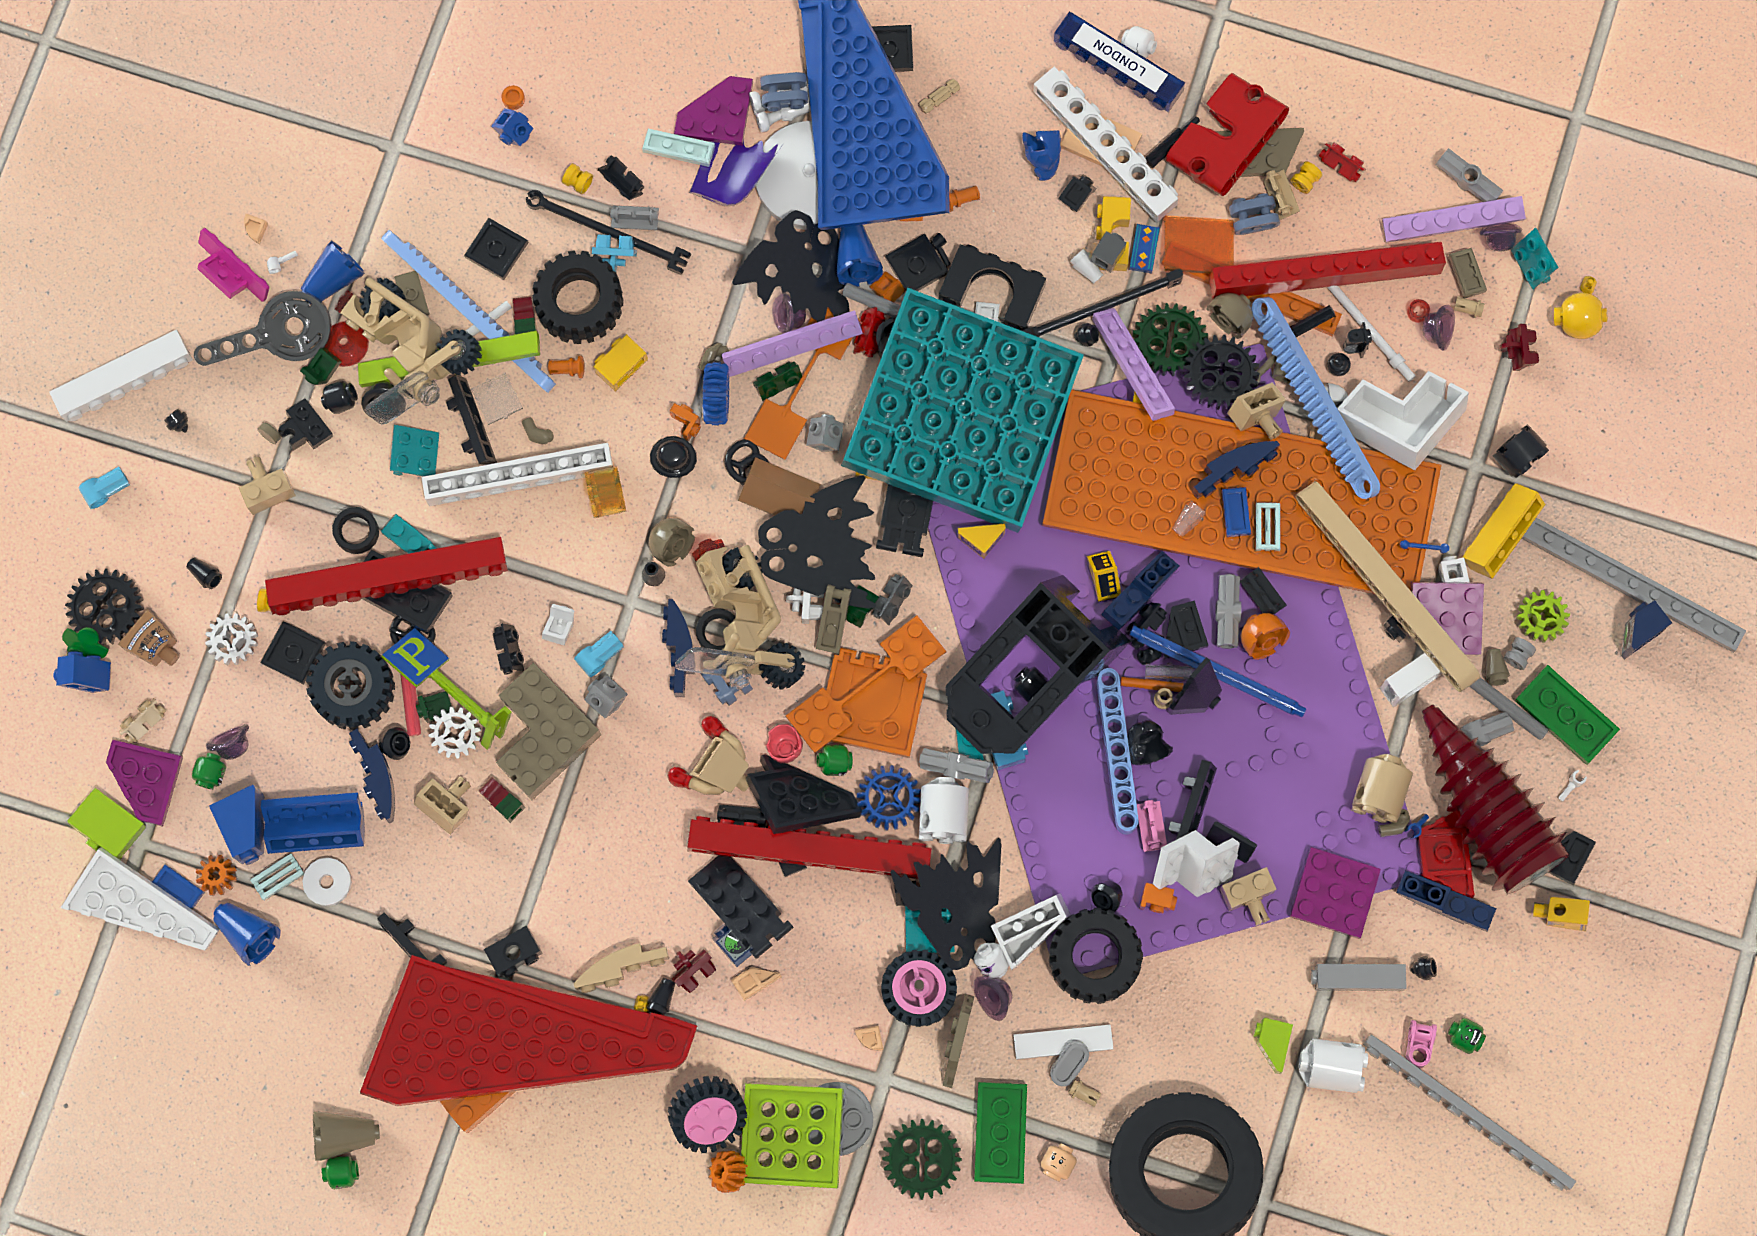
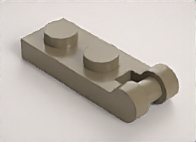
(833, 620)

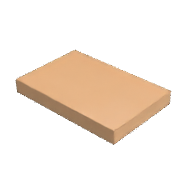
(1074, 145)

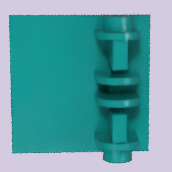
(1534, 259)
(414, 451)
(914, 935)

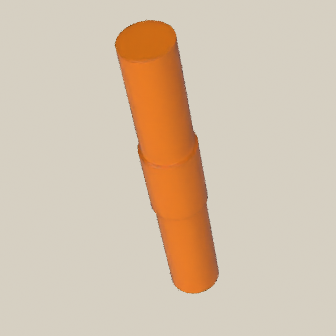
(1151, 684)

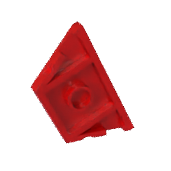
(1445, 856)

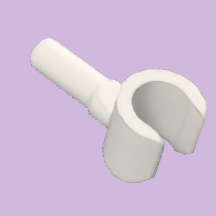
(274, 262)
(1572, 784)

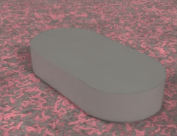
(1069, 1063)

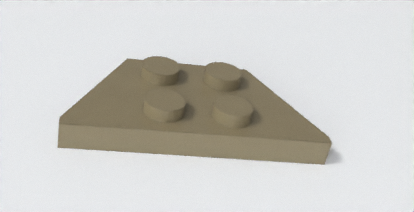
(1275, 154)
(954, 1048)

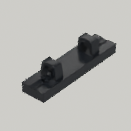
(465, 403)
(1200, 790)
(399, 935)

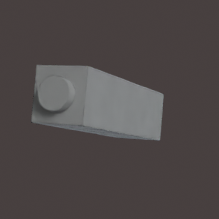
(1359, 977)

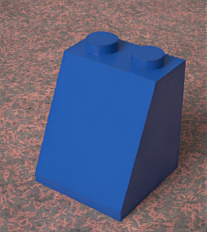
(241, 823)

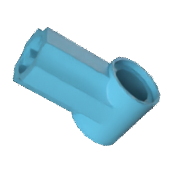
(98, 490)
(594, 658)

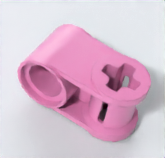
(1420, 1039)

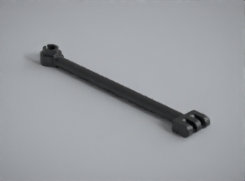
(672, 258)
(1172, 279)

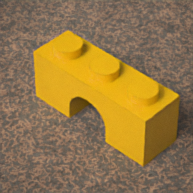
(1114, 214)

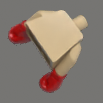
(720, 766)

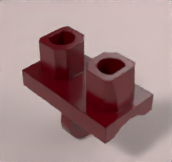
(1518, 347)
(699, 962)

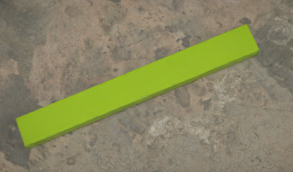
(493, 351)

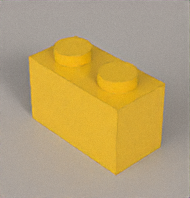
(620, 362)

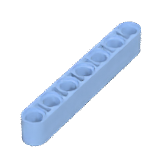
(1117, 739)

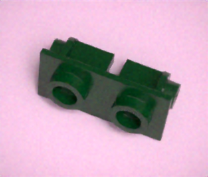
(770, 385)

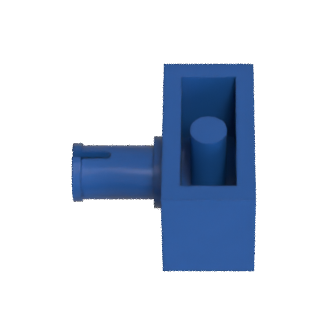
(82, 673)

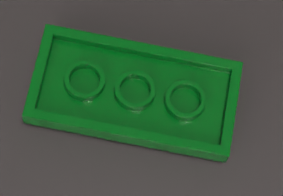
(1567, 714)
(1000, 1133)

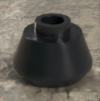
(395, 743)
(1107, 895)

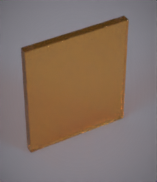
(1197, 244)

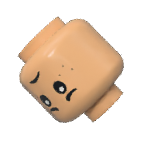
(1058, 1162)

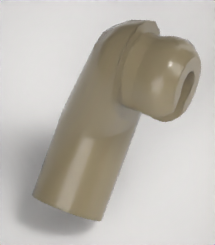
(1395, 828)

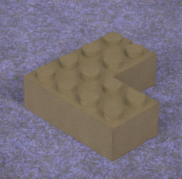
(555, 736)

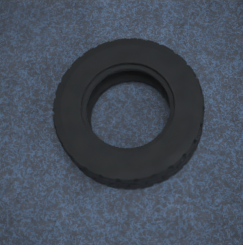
(1195, 1116)

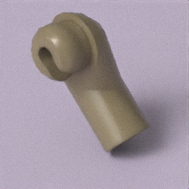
(711, 353)
(535, 434)

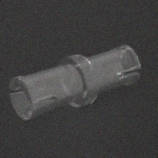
(1168, 672)

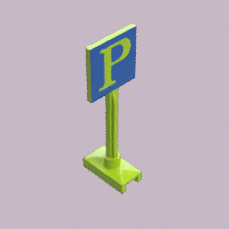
(420, 659)

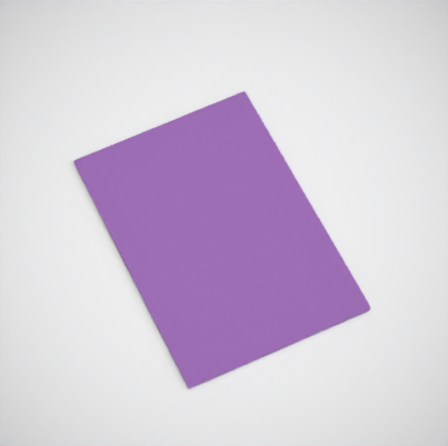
(1276, 774)

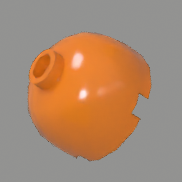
(1263, 634)

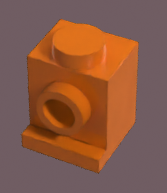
(1158, 899)

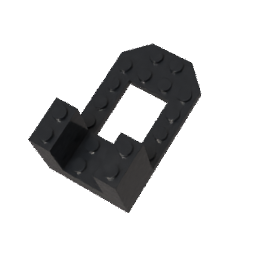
(1063, 635)

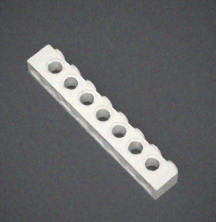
(1155, 206)
(515, 474)

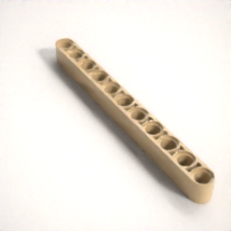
(1388, 587)

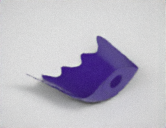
(737, 176)

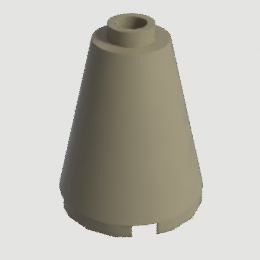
(341, 1134)

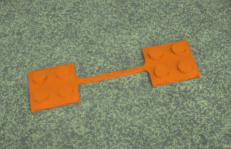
(778, 426)
(822, 718)

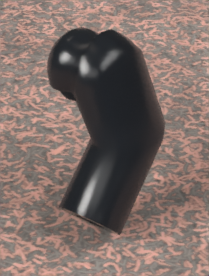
(1149, 655)

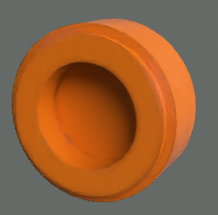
(513, 97)

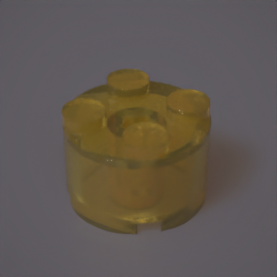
(605, 492)

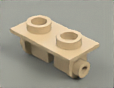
(1279, 187)
(147, 713)

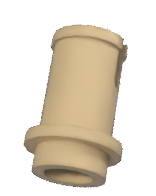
(1469, 306)
(1163, 704)
(1083, 1092)

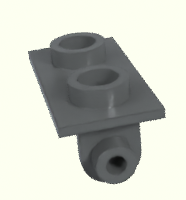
(898, 590)

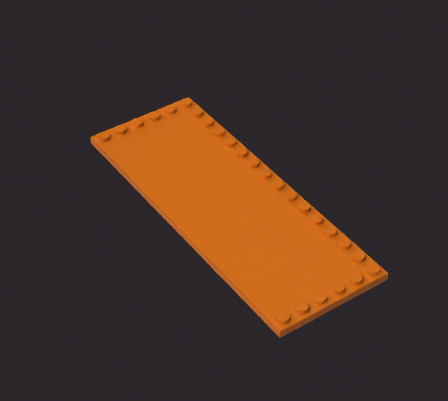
(1133, 476)

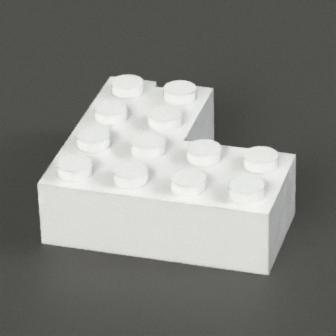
(1407, 427)

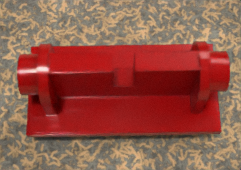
(1350, 166)
(870, 322)

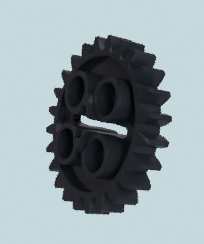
(1221, 352)
(86, 596)

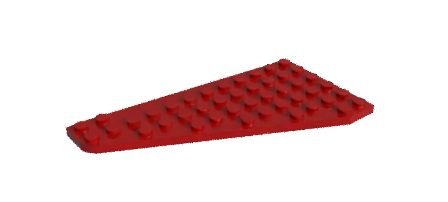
(488, 1035)

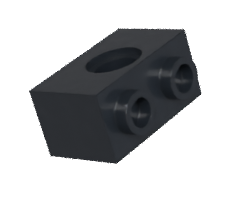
(498, 952)

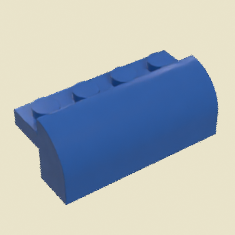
(313, 823)

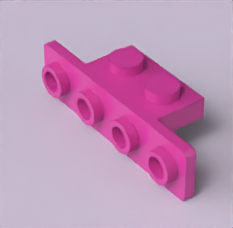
(227, 270)

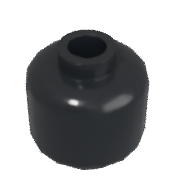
(339, 397)
(1029, 682)

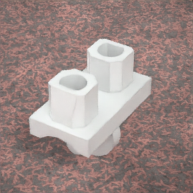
(809, 611)

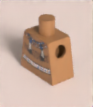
(150, 641)

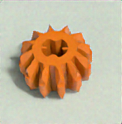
(223, 869)
(728, 1171)

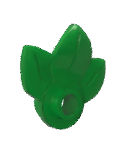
(85, 642)

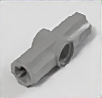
(1457, 167)
(1228, 611)
(1489, 728)
(956, 765)

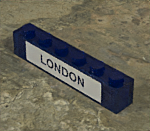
(1118, 62)

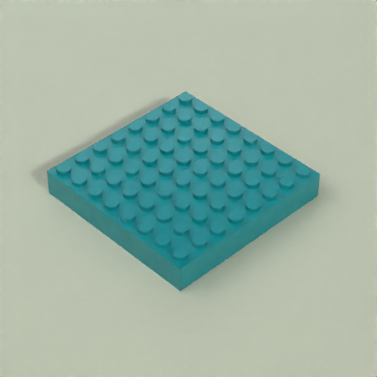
(962, 410)

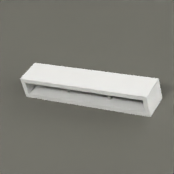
(121, 376)

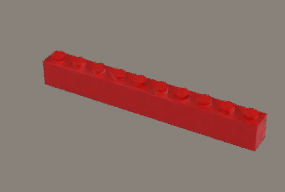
(1328, 270)
(386, 576)
(806, 849)

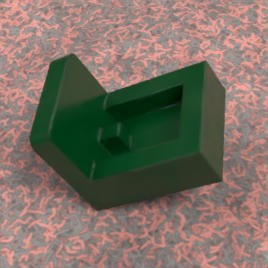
(321, 367)
(857, 615)
(432, 706)

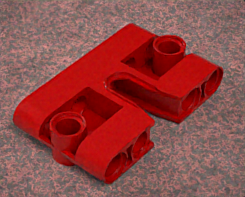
(1229, 156)

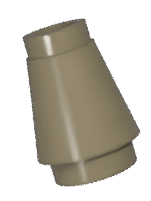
(1496, 669)

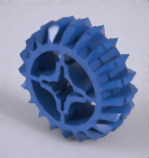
(716, 393)
(897, 805)

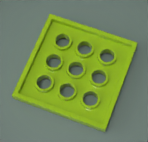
(829, 1125)

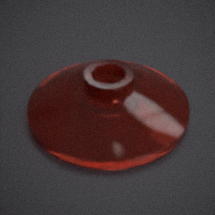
(353, 350)

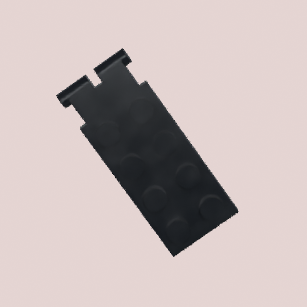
(904, 521)
(740, 904)

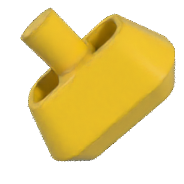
(1588, 284)
(641, 1003)

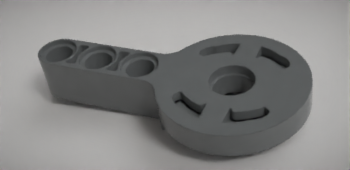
(273, 332)

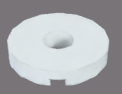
(320, 869)

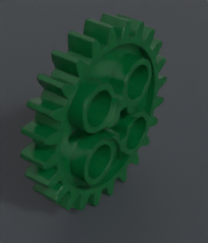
(1148, 336)
(944, 1159)

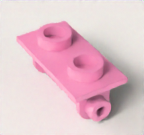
(1151, 825)

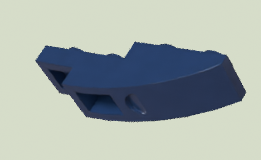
(1241, 460)
(1141, 590)
(677, 639)
(380, 782)
(1445, 901)

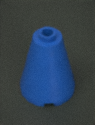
(857, 257)
(331, 272)
(246, 932)

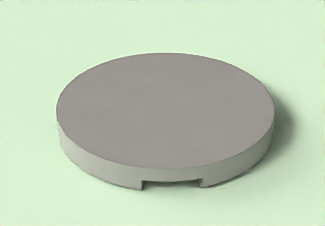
(856, 1118)

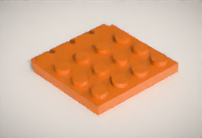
(884, 711)

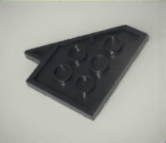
(798, 799)

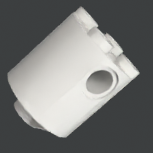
(943, 811)
(1333, 1065)

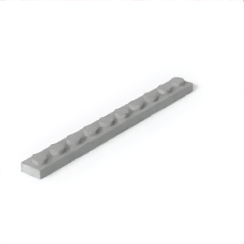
(1634, 584)
(1476, 1119)

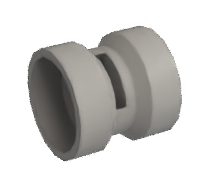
(1519, 653)

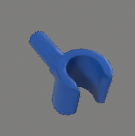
(1416, 827)

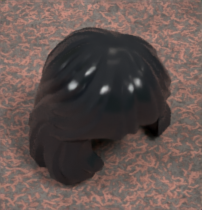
(1147, 743)

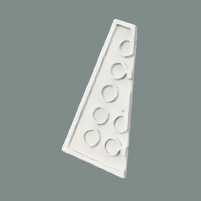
(128, 899)

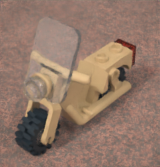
(388, 317)
(757, 616)

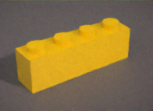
(1503, 530)

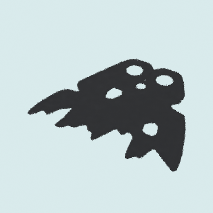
(795, 268)
(823, 538)
(959, 895)

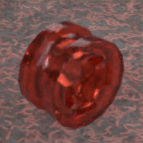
(1413, 316)

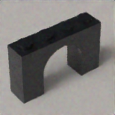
(971, 264)

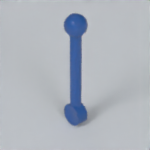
(1444, 548)

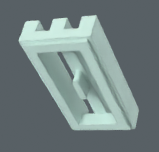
(1267, 546)
(259, 887)

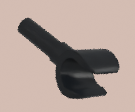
(937, 242)

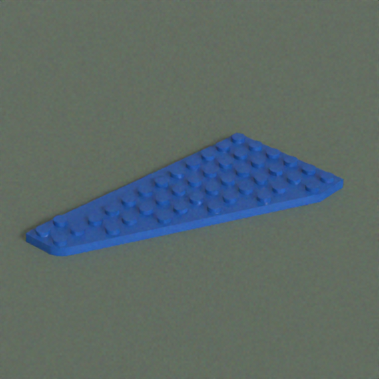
(866, 133)

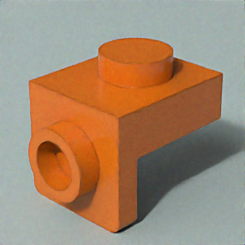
(686, 416)

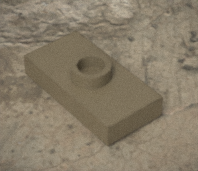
(1467, 273)
(412, 290)

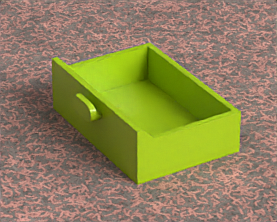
(106, 824)

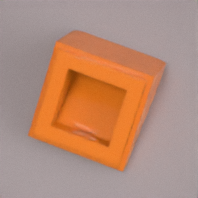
(888, 287)

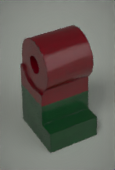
(524, 315)
(501, 800)

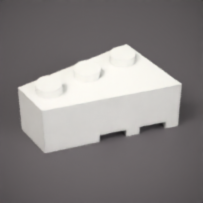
(1029, 929)

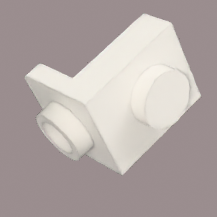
(558, 624)

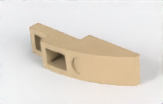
(609, 969)

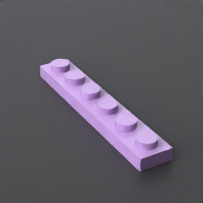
(1454, 219)
(792, 343)
(1133, 364)

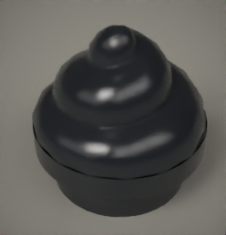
(1087, 335)
(1338, 364)
(177, 421)
(1425, 968)

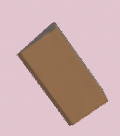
(776, 489)

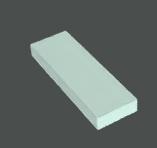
(678, 147)

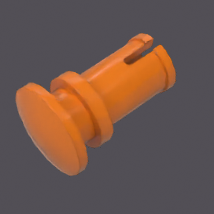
(963, 196)
(567, 366)

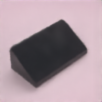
(1219, 834)

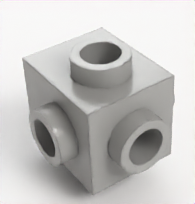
(825, 433)
(605, 696)

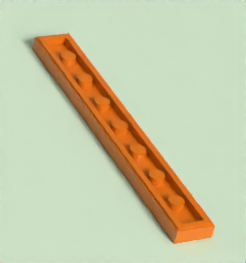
(1290, 305)

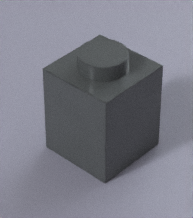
(1109, 251)

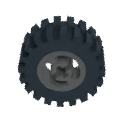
(347, 710)

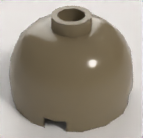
(1232, 313)
(671, 540)

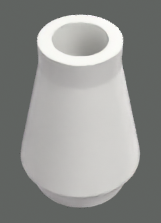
(1083, 265)

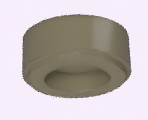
(269, 433)

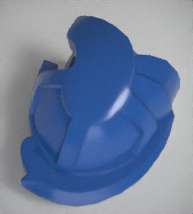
(1043, 152)

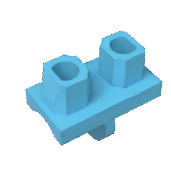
(626, 248)

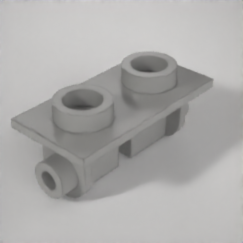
(634, 217)

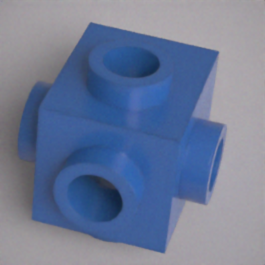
(512, 127)

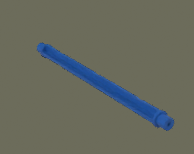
(1222, 673)

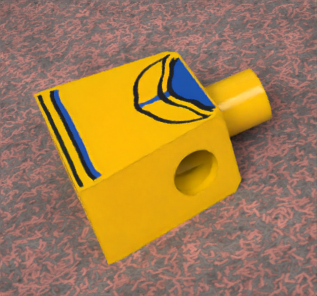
(1575, 912)

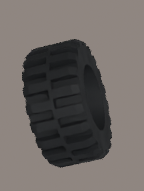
(571, 269)
(1103, 923)

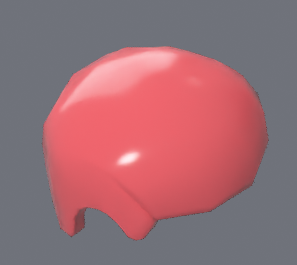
(784, 743)

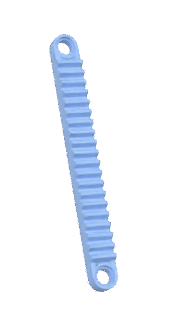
(462, 303)
(1315, 398)

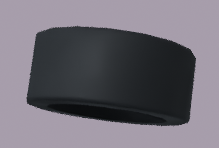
(350, 513)
(703, 622)

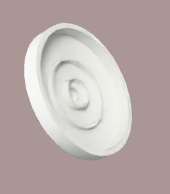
(791, 176)

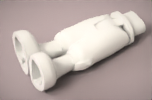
(765, 120)

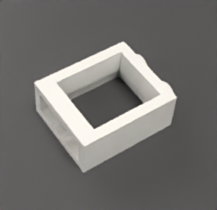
(1409, 680)

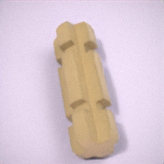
(939, 96)

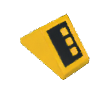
(981, 538)
(1104, 576)

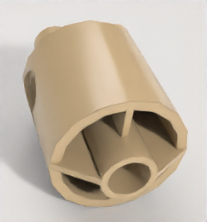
(1382, 788)

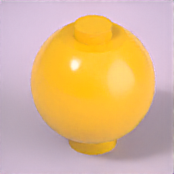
(1581, 315)

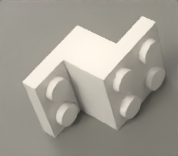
(1196, 863)

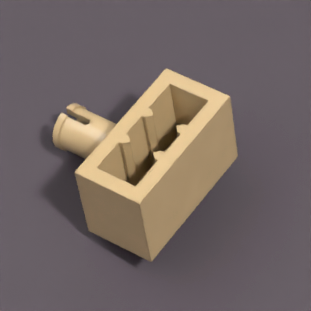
(1258, 408)
(265, 489)
(443, 804)
(1249, 892)

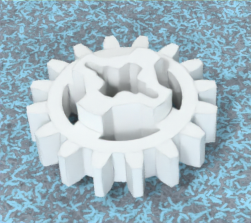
(242, 637)
(449, 722)

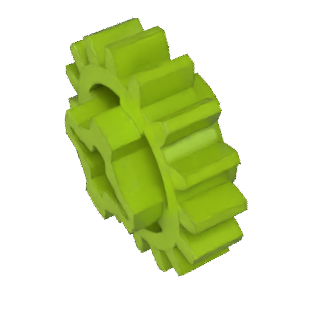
(1534, 612)

